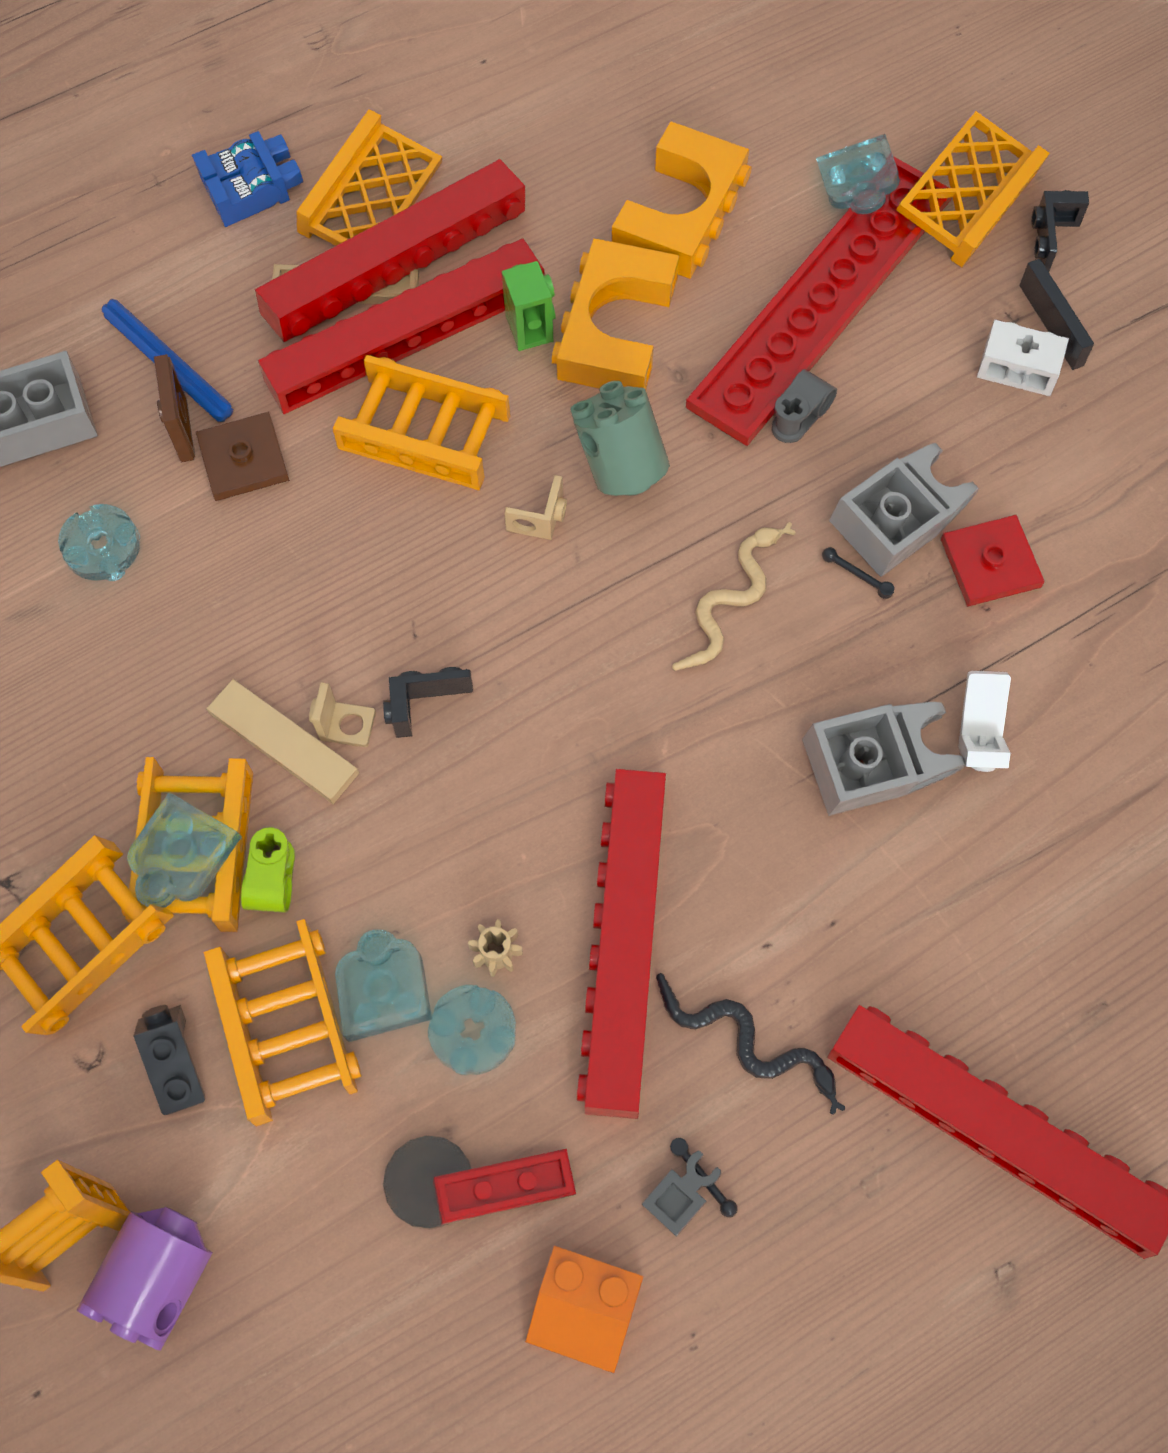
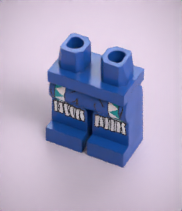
(246, 176)

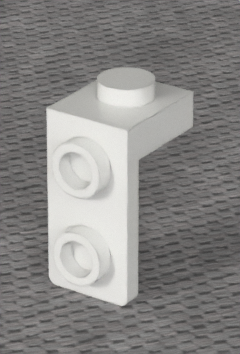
(984, 720)

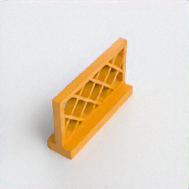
(346, 167)
(1000, 196)

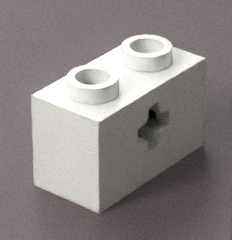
(1022, 357)

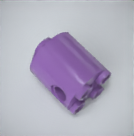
(147, 1276)

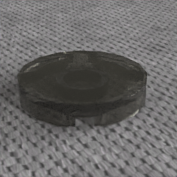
(410, 1178)

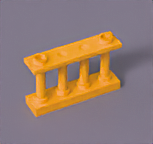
(425, 455)
(236, 787)
(61, 893)
(248, 1053)
(49, 1227)

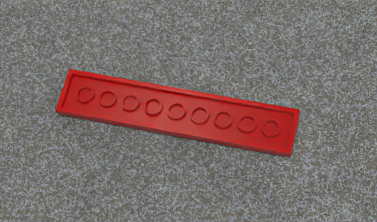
(809, 313)

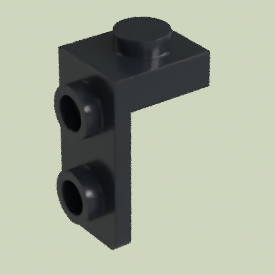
(1060, 210)
(418, 685)
(168, 1059)

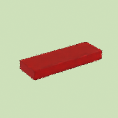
(503, 1186)

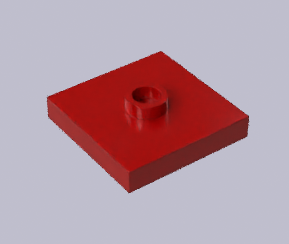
(992, 560)

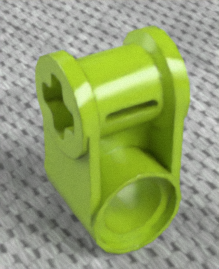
(268, 880)

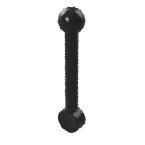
(885, 589)
(727, 1206)

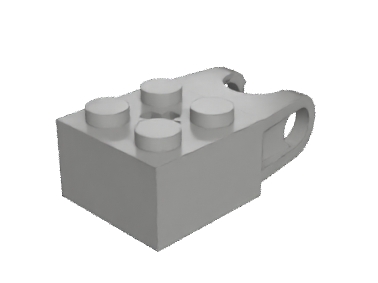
(899, 509)
(891, 752)

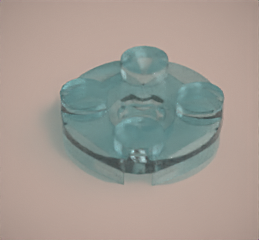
(110, 560)
(448, 1021)

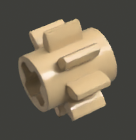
(499, 937)

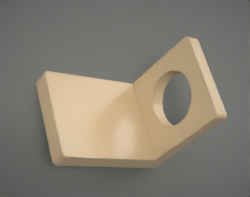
(543, 523)
(328, 714)

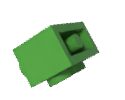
(529, 305)

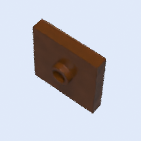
(174, 408)
(242, 456)

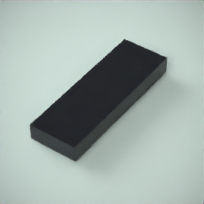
(1056, 312)

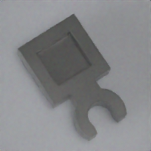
(676, 1198)

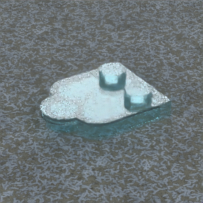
(860, 175)
(178, 853)
(381, 986)

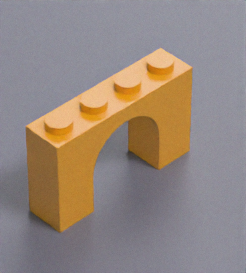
(710, 166)
(611, 274)

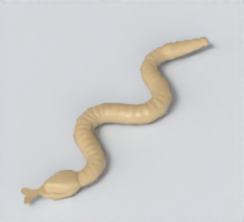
(762, 538)

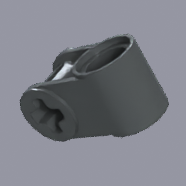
(801, 406)

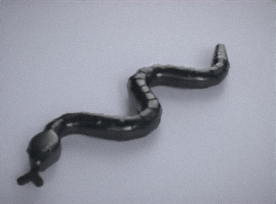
(822, 1074)

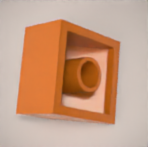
(584, 1309)

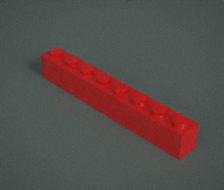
(390, 250)
(391, 329)
(625, 945)
(1005, 1132)

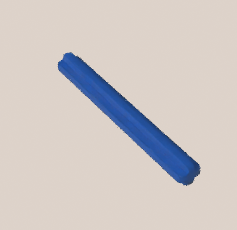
(152, 346)

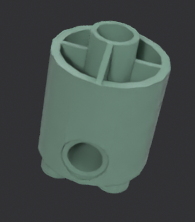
(621, 439)

